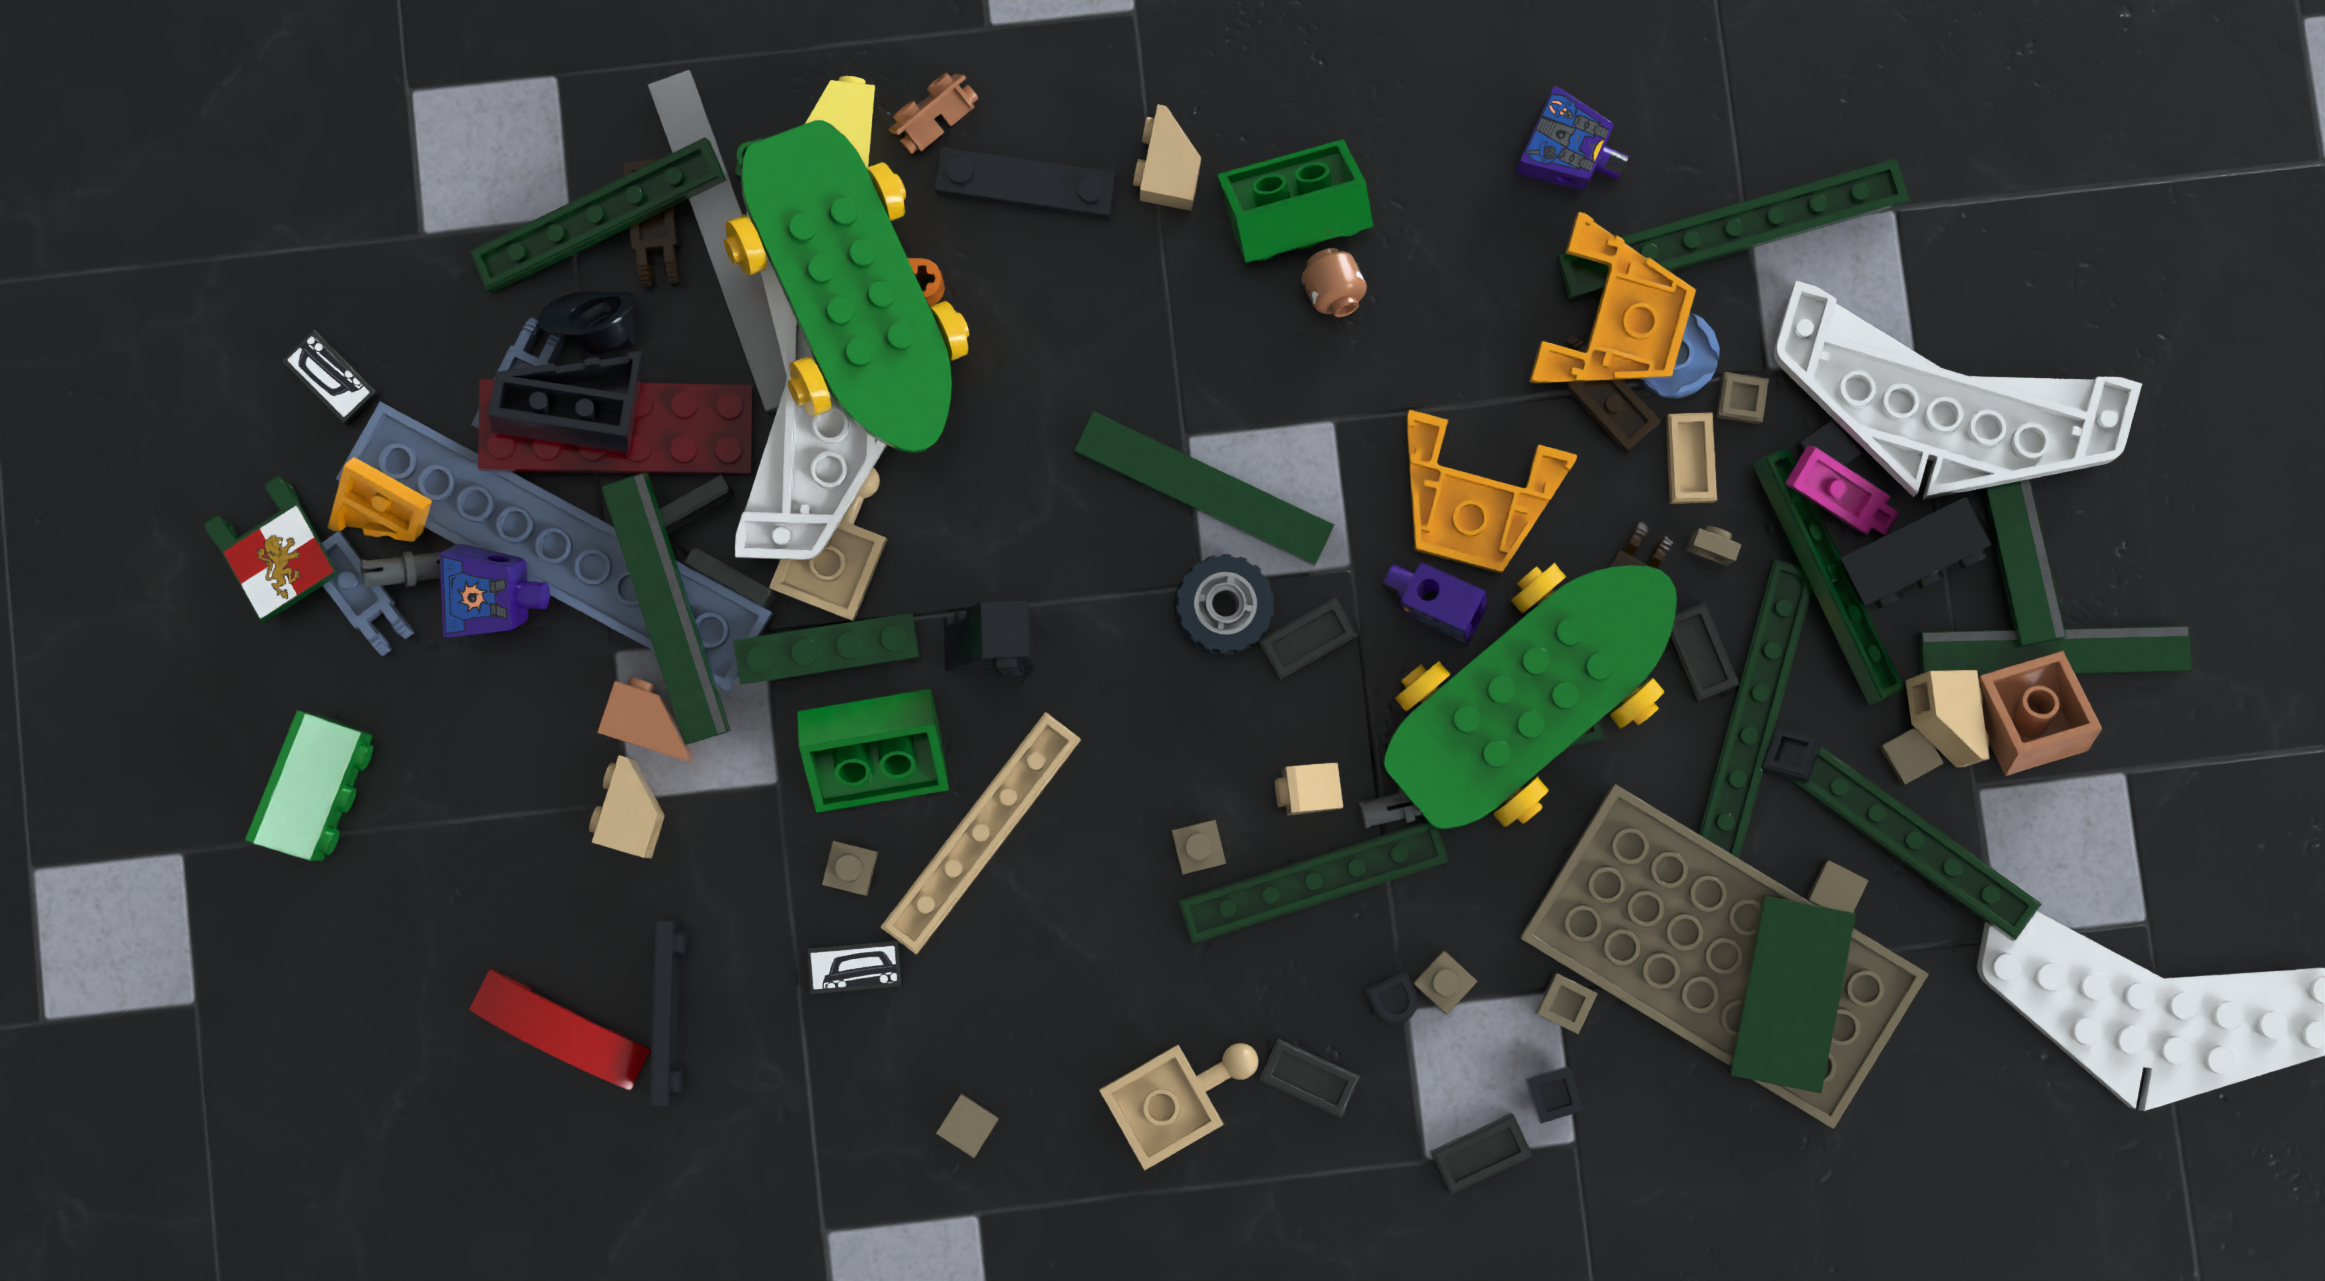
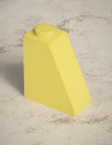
(849, 109)

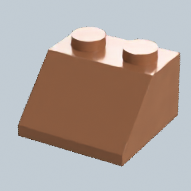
(2036, 713)

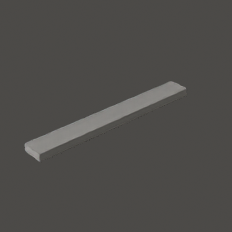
(746, 298)

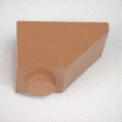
(643, 719)

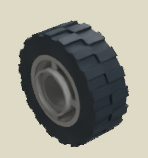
(1230, 577)

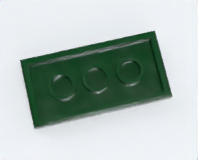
(1792, 994)

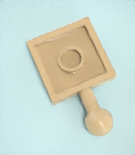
(844, 569)
(1167, 1105)

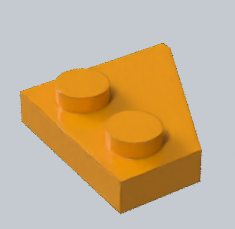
(377, 504)

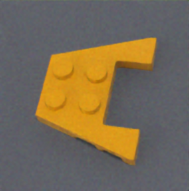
(1636, 320)
(1471, 515)

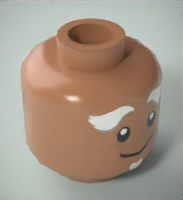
(1334, 282)

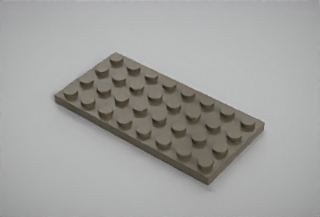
(1674, 933)

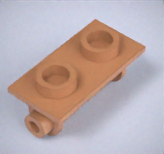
(918, 120)

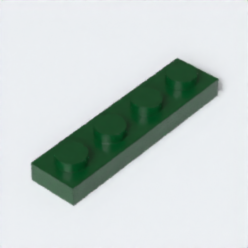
(826, 648)

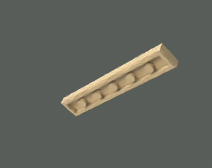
(980, 833)

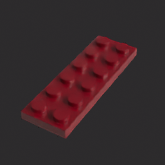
(674, 432)

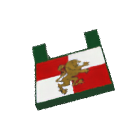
(277, 558)

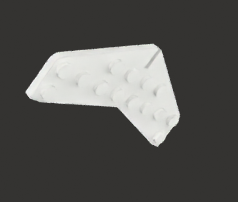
(1969, 426)
(808, 464)
(2124, 1018)

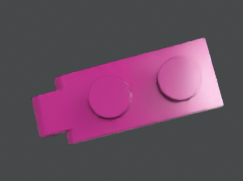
(1842, 492)

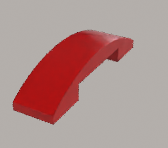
(559, 1031)

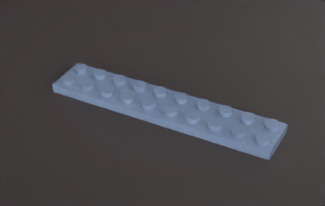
(557, 540)

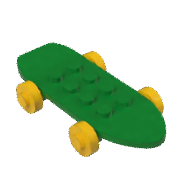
(848, 285)
(1531, 694)

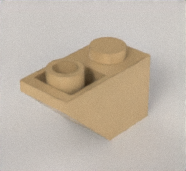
(1171, 163)
(1950, 714)
(1309, 788)
(630, 812)

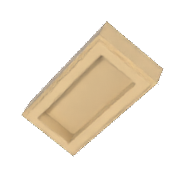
(1691, 458)

